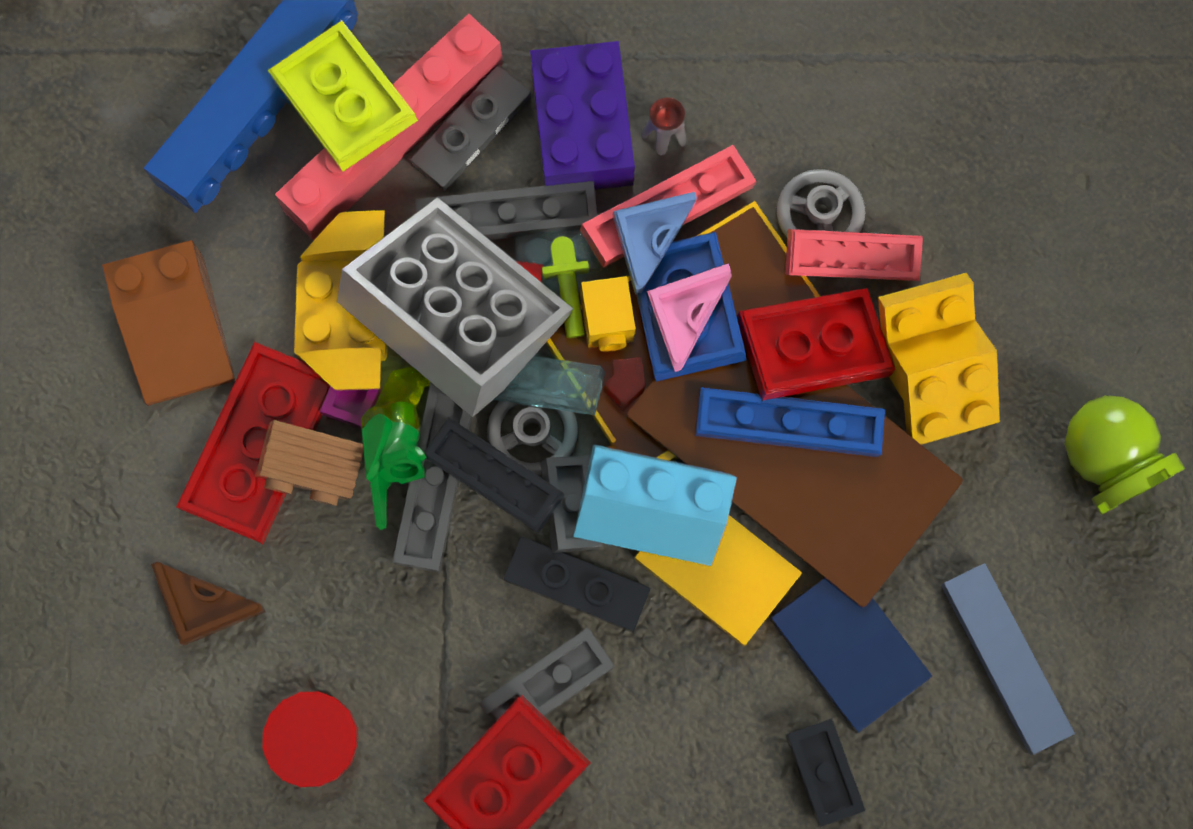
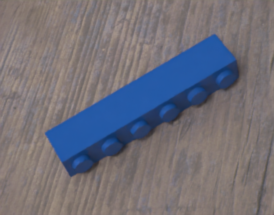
(239, 103)

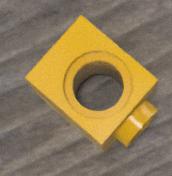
(607, 313)

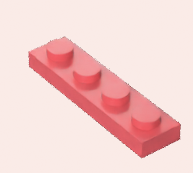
(712, 180)

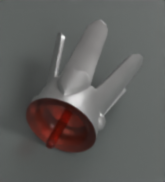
(666, 119)

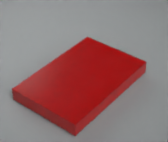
(815, 344)
(508, 774)

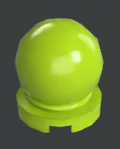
(1117, 448)

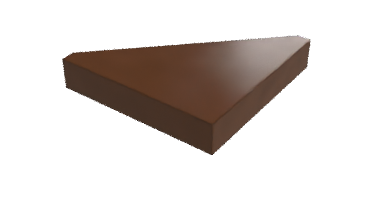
(199, 606)

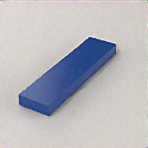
(790, 422)

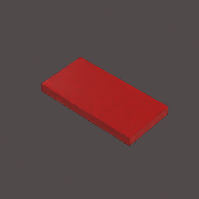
(224, 478)

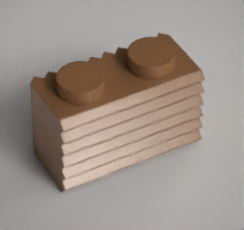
(309, 462)

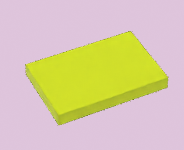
(342, 95)

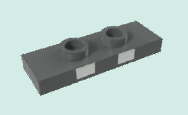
(470, 128)

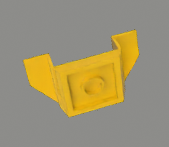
(326, 333)

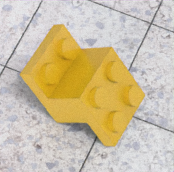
(940, 359)

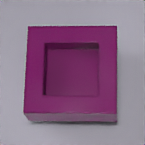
(349, 405)

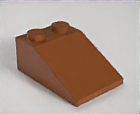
(169, 322)

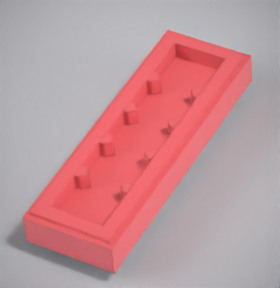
(853, 255)

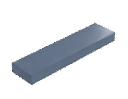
(1007, 659)

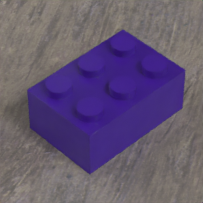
(583, 115)

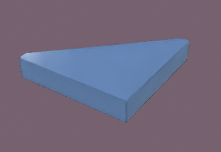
(648, 232)

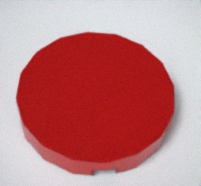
(310, 739)

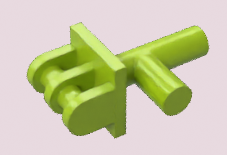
(566, 269)

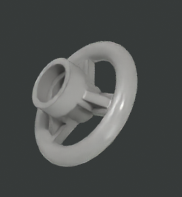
(824, 195)
(526, 416)

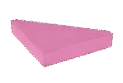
(685, 308)

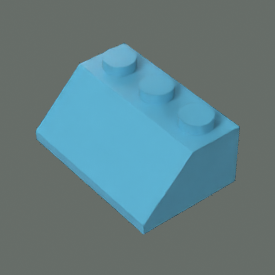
(654, 505)

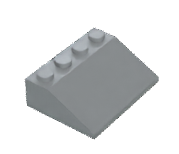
(452, 305)

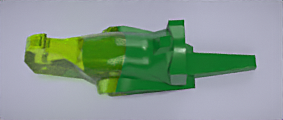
(392, 437)

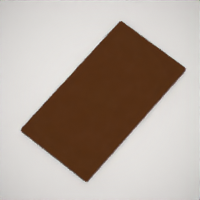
(832, 509)

